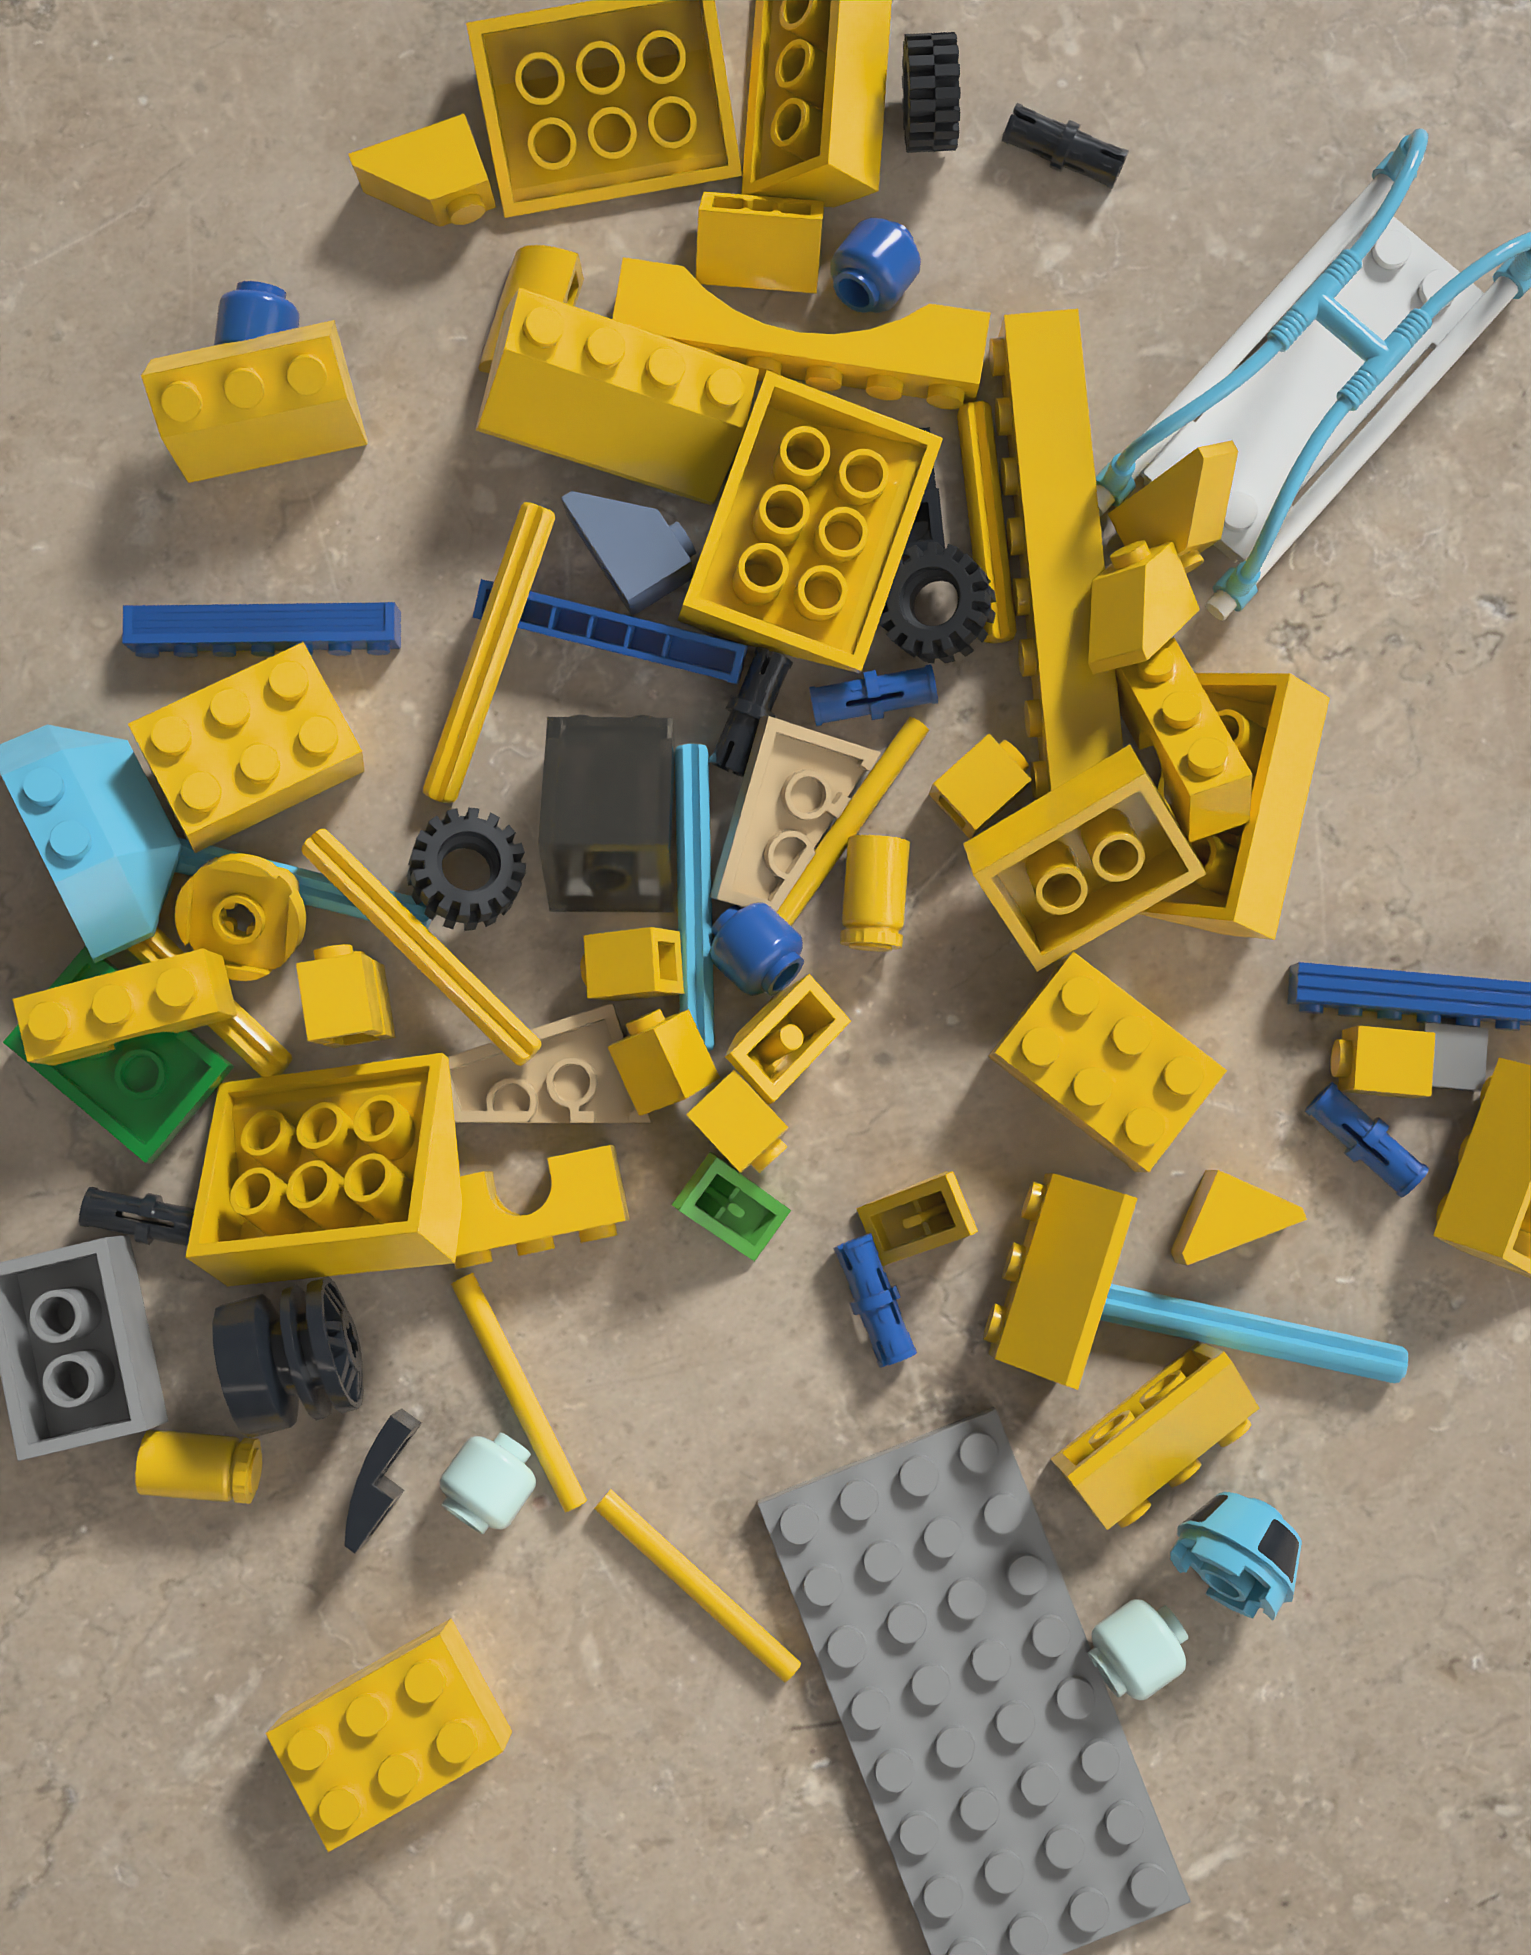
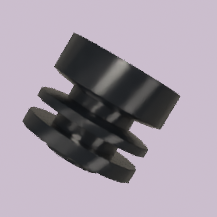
(276, 1360)

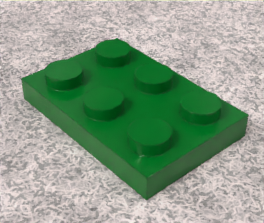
(141, 1087)

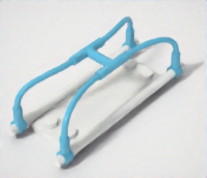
(1323, 372)

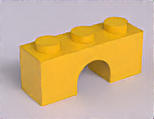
(1199, 761)
(124, 1004)
(583, 1198)

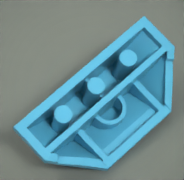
(94, 831)

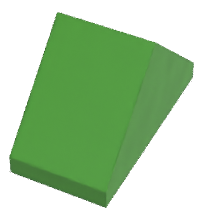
(731, 1206)

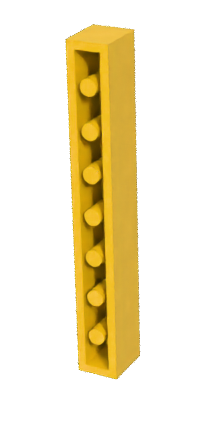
(1056, 541)

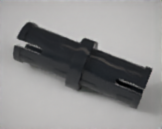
(1064, 145)
(753, 701)
(106, 1211)

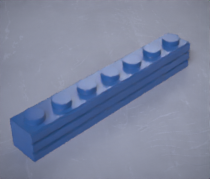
(261, 628)
(626, 635)
(1409, 993)

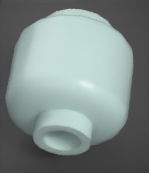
(487, 1482)
(1138, 1649)

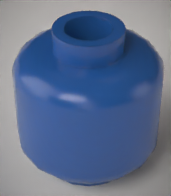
(874, 265)
(253, 312)
(756, 949)

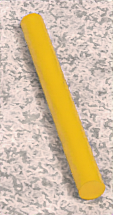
(853, 817)
(519, 1393)
(698, 1586)

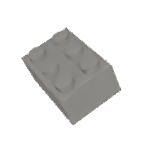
(76, 1348)

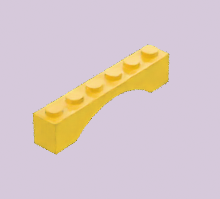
(923, 355)

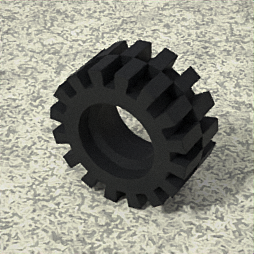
(931, 92)
(968, 619)
(469, 833)

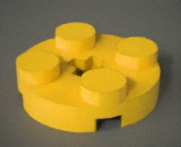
(267, 893)

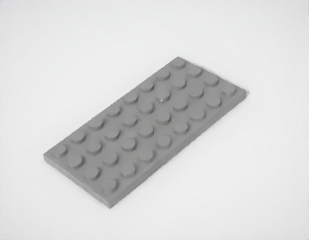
(972, 1697)

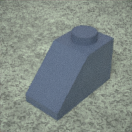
(632, 547)

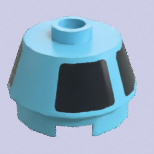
(1241, 1553)

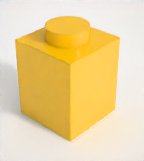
(981, 784)
(632, 964)
(662, 1060)
(1384, 1062)

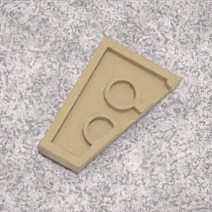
(784, 806)
(562, 1083)

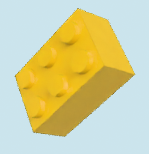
(248, 747)
(1083, 858)
(1107, 1063)
(389, 1735)

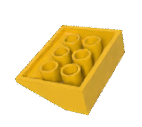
(604, 101)
(810, 526)
(330, 1174)

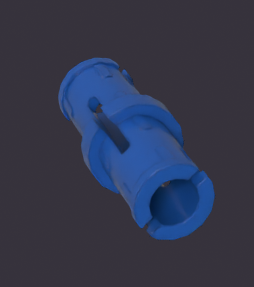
(874, 695)
(1367, 1140)
(875, 1300)

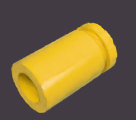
(874, 892)
(198, 1466)

